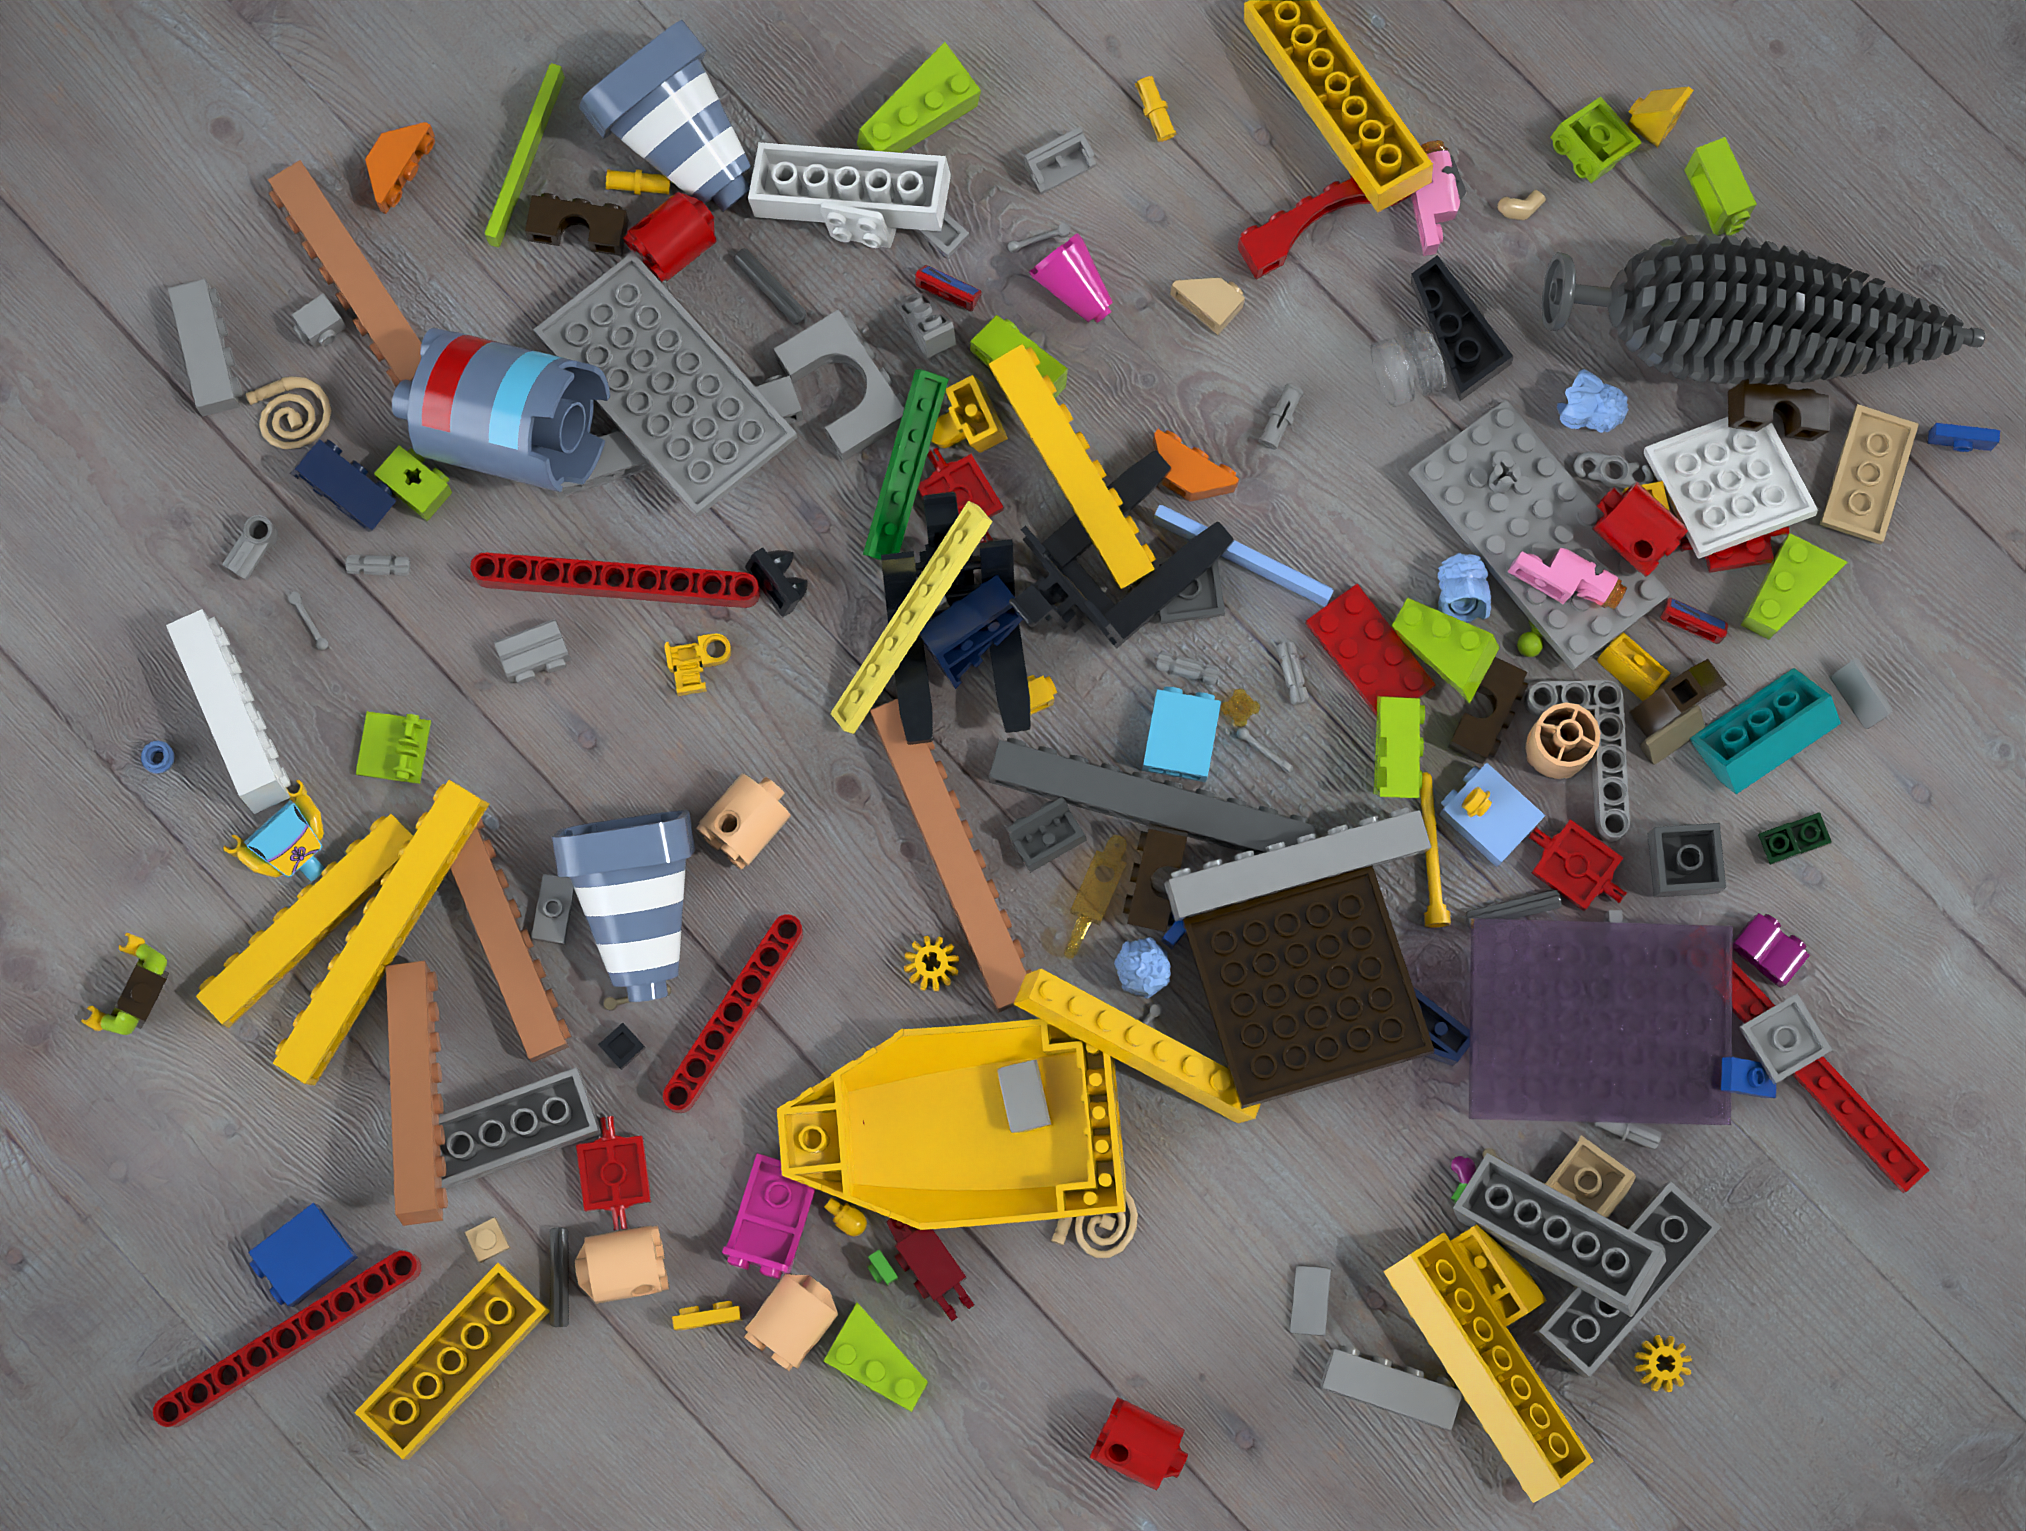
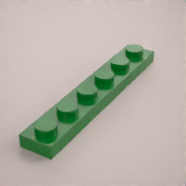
(906, 464)

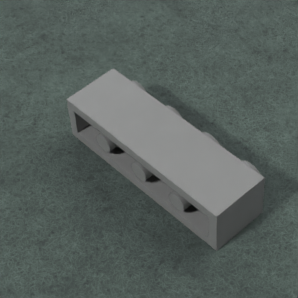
(204, 347)
(1391, 1389)

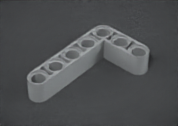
(1612, 746)

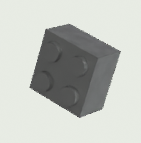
(1686, 860)

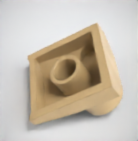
(1592, 1178)

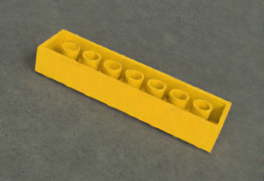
(1340, 98)
(1488, 1368)

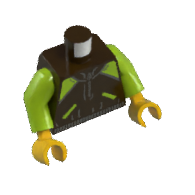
(138, 994)

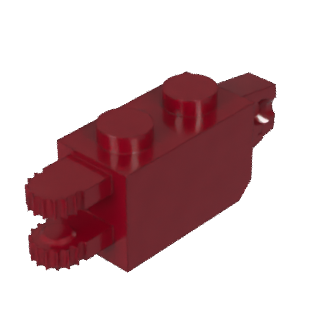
(930, 1263)

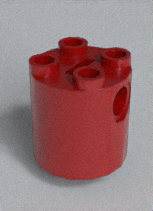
(672, 235)
(1638, 527)
(1140, 1445)

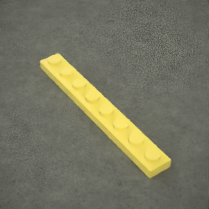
(911, 617)

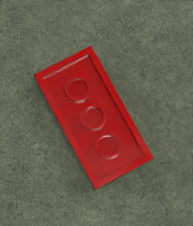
(1368, 649)

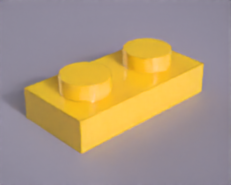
(692, 1317)

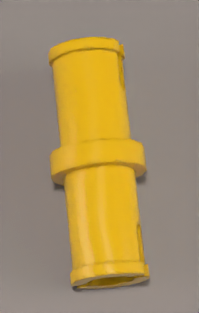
(1155, 109)
(637, 182)

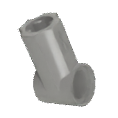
(248, 550)

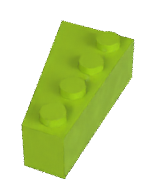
(922, 105)

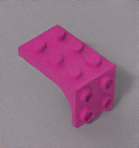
(769, 1220)

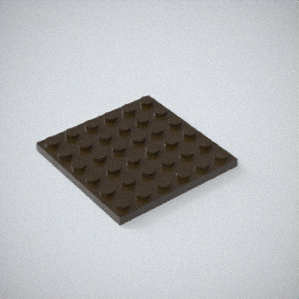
(1307, 987)

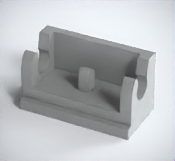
(1059, 160)

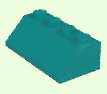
(1766, 730)

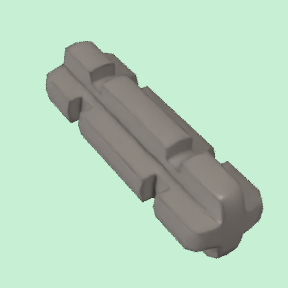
(378, 565)
(1187, 668)
(1292, 673)

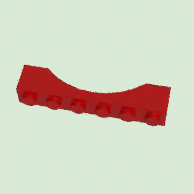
(1268, 245)

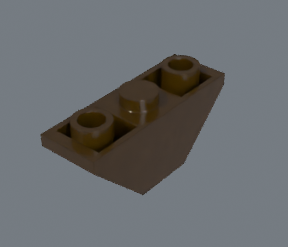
(1677, 697)

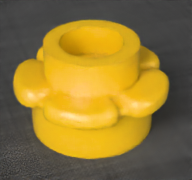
(1477, 802)

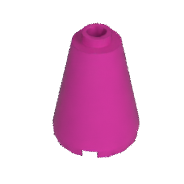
(1074, 279)

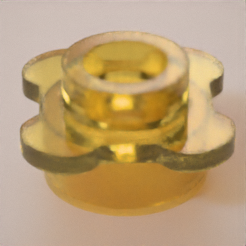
(1249, 707)

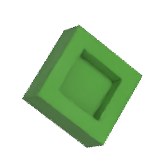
(881, 1268)

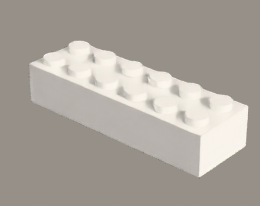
(796, 179)
(230, 711)

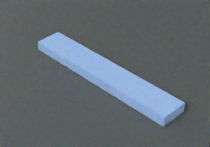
(1248, 558)

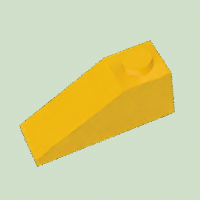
(1658, 113)
(1498, 1275)

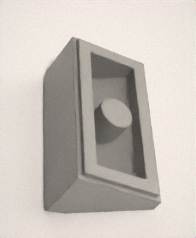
(1861, 693)
(1024, 1096)
(1310, 1300)

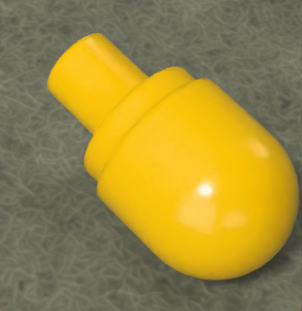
(847, 1217)

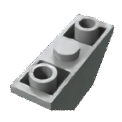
(927, 324)

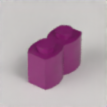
(1770, 949)

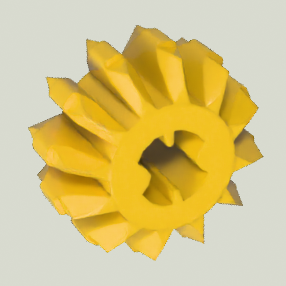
(942, 960)
(1675, 1363)

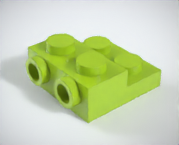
(1594, 140)

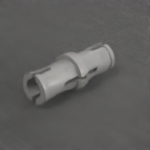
(1281, 417)

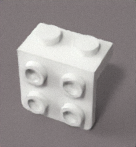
(857, 225)

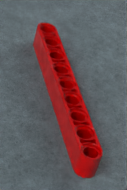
(602, 571)
(271, 1340)

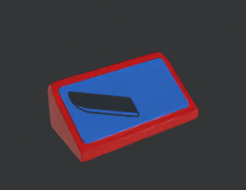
(947, 287)
(1694, 621)

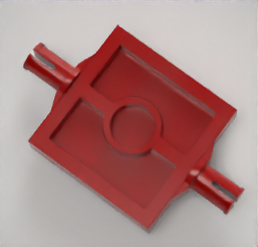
(966, 481)
(1746, 554)
(1577, 865)
(613, 1173)

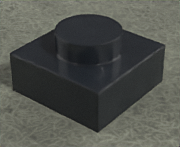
(622, 1046)

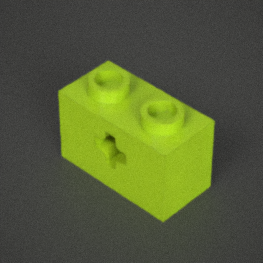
(422, 498)

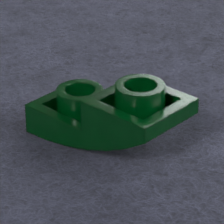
(1795, 838)

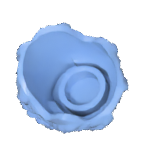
(1593, 404)
(1464, 588)
(1143, 967)

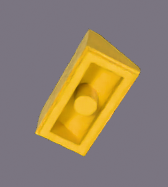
(1633, 666)

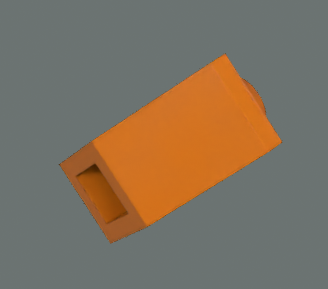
(396, 160)
(1191, 471)

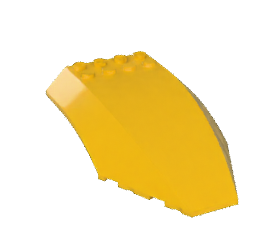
(941, 1136)

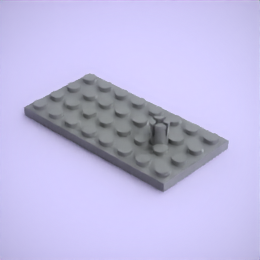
(668, 384)
(1514, 497)

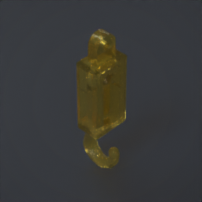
(1095, 895)

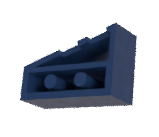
(344, 484)
(969, 628)
(1447, 1034)

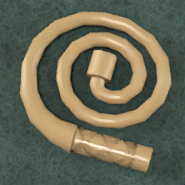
(293, 417)
(1105, 1222)

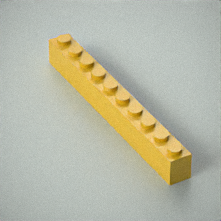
(380, 933)

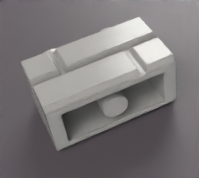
(533, 652)

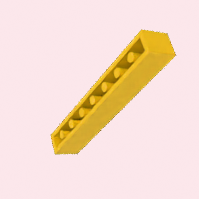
(1071, 466)
(305, 923)
(1132, 1043)

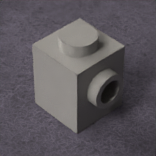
(318, 322)

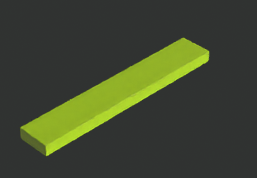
(524, 155)

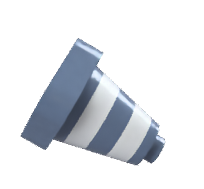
(672, 117)
(631, 893)

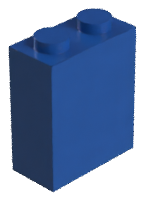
(301, 1256)

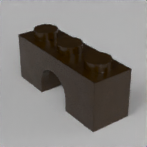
(552, 216)
(1802, 410)
(1478, 736)
(1160, 848)

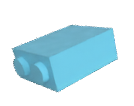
(1181, 734)

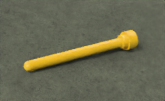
(1436, 914)

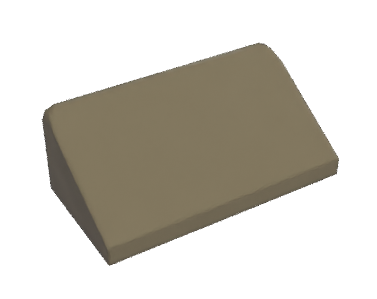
(1673, 735)

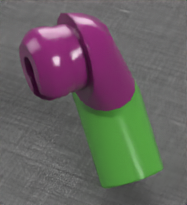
(1465, 1169)

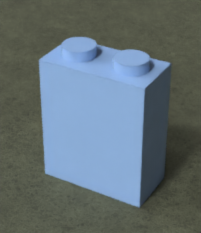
(1502, 825)

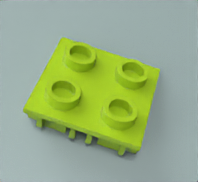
(393, 747)

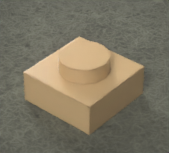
(487, 1240)

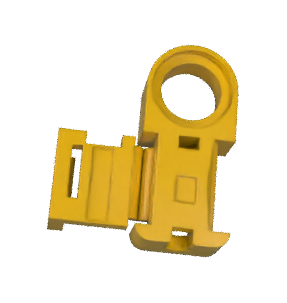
(688, 660)

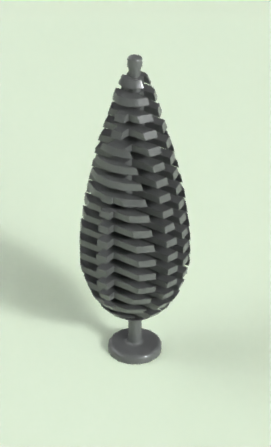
(1756, 313)

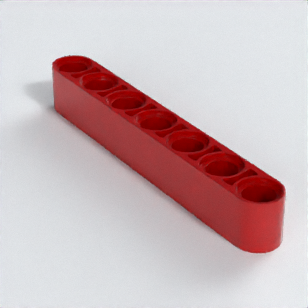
(735, 997)

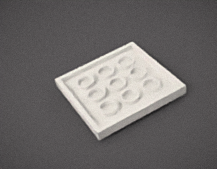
(1729, 484)

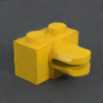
(969, 417)

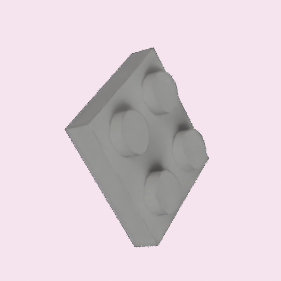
(1785, 1038)

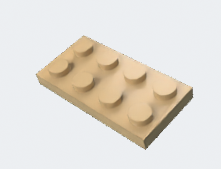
(1869, 474)

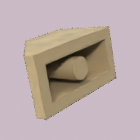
(1209, 300)

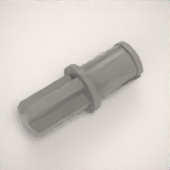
(1634, 1132)

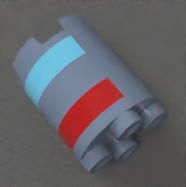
(502, 410)

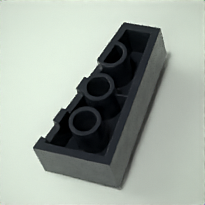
(1461, 332)

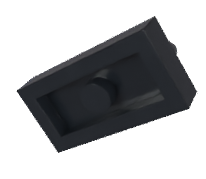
(769, 570)

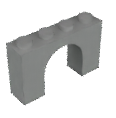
(835, 342)

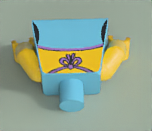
(285, 840)

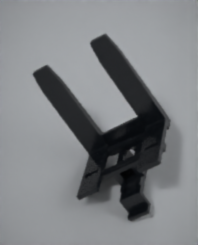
(1085, 597)
(1007, 658)

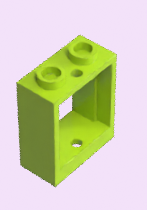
(1720, 187)

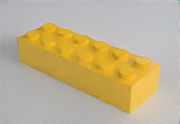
(452, 1361)

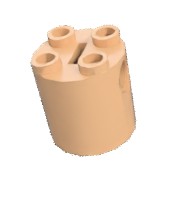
(1559, 756)
(744, 819)
(622, 1264)
(792, 1319)

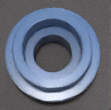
(157, 747)

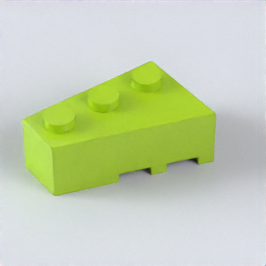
(1003, 336)
(1790, 582)
(1448, 645)
(1398, 747)
(875, 1361)

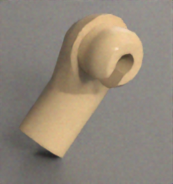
(1521, 209)

